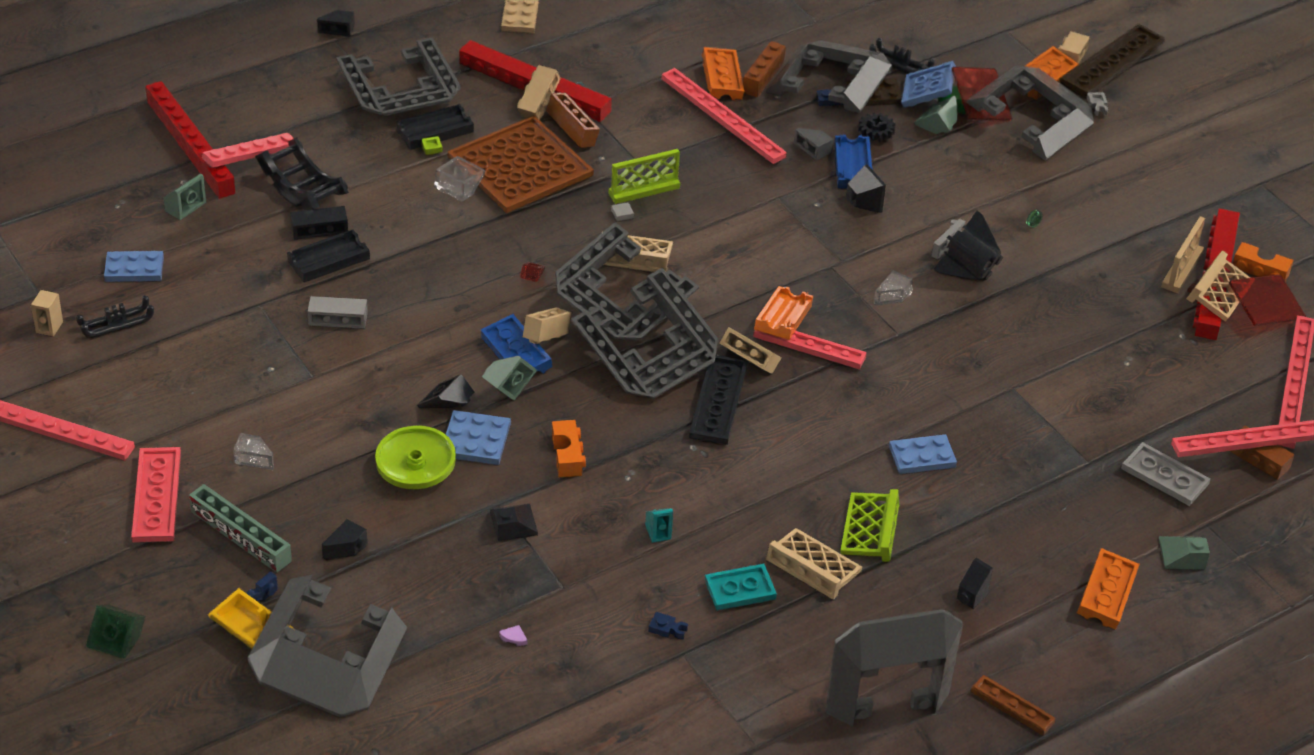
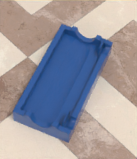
(850, 157)
(507, 341)

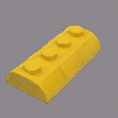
(241, 617)

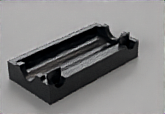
(445, 123)
(328, 255)

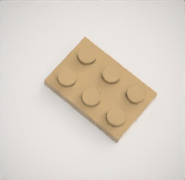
(520, 16)

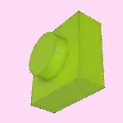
(432, 145)

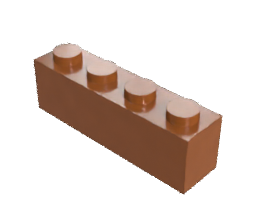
(764, 69)
(572, 120)

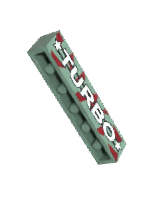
(240, 528)

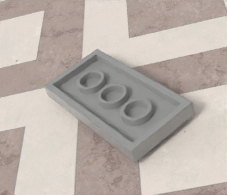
(1165, 474)

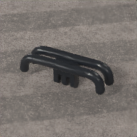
(900, 59)
(116, 319)

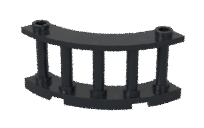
(292, 192)

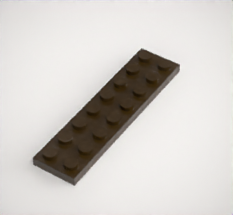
(1112, 60)

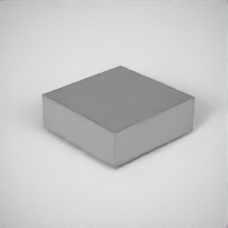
(622, 211)

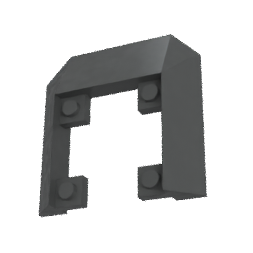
(867, 65)
(435, 89)
(1071, 111)
(579, 281)
(690, 336)
(918, 638)
(315, 678)

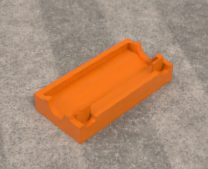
(1052, 63)
(722, 73)
(783, 313)
(1108, 588)

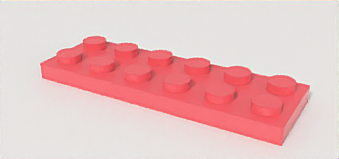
(156, 494)

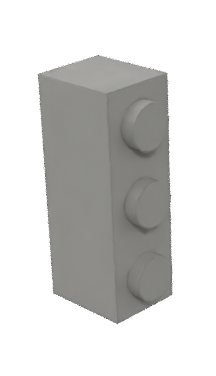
(337, 312)

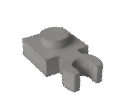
(1098, 101)

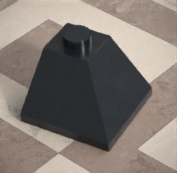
(866, 190)
(448, 394)
(513, 522)

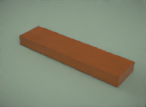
(1013, 705)

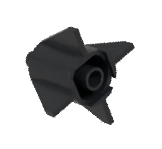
(971, 251)

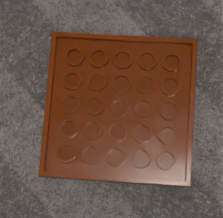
(523, 163)

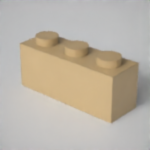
(538, 92)
(547, 325)
(750, 350)

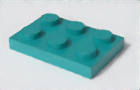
(740, 587)

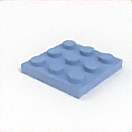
(928, 84)
(478, 436)

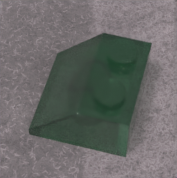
(114, 630)

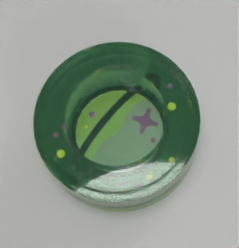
(1034, 218)

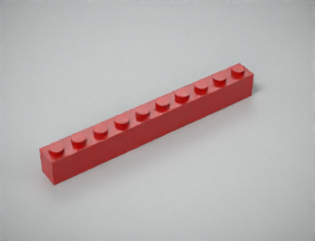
(520, 74)
(189, 138)
(1223, 238)

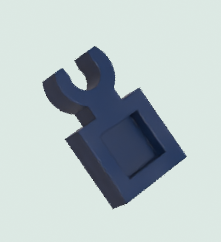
(264, 587)
(666, 625)

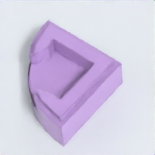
(513, 635)

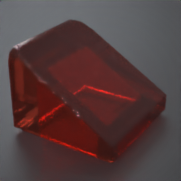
(532, 271)

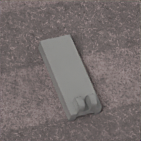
(940, 244)

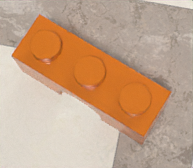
(1249, 262)
(569, 449)

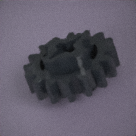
(876, 127)

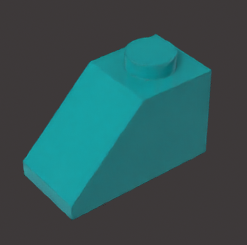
(659, 524)

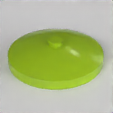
(415, 457)

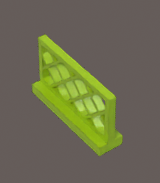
(646, 186)
(887, 530)

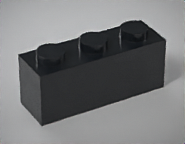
(319, 222)

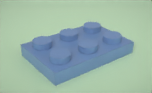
(133, 266)
(922, 454)

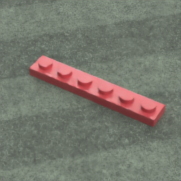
(246, 150)
(818, 347)

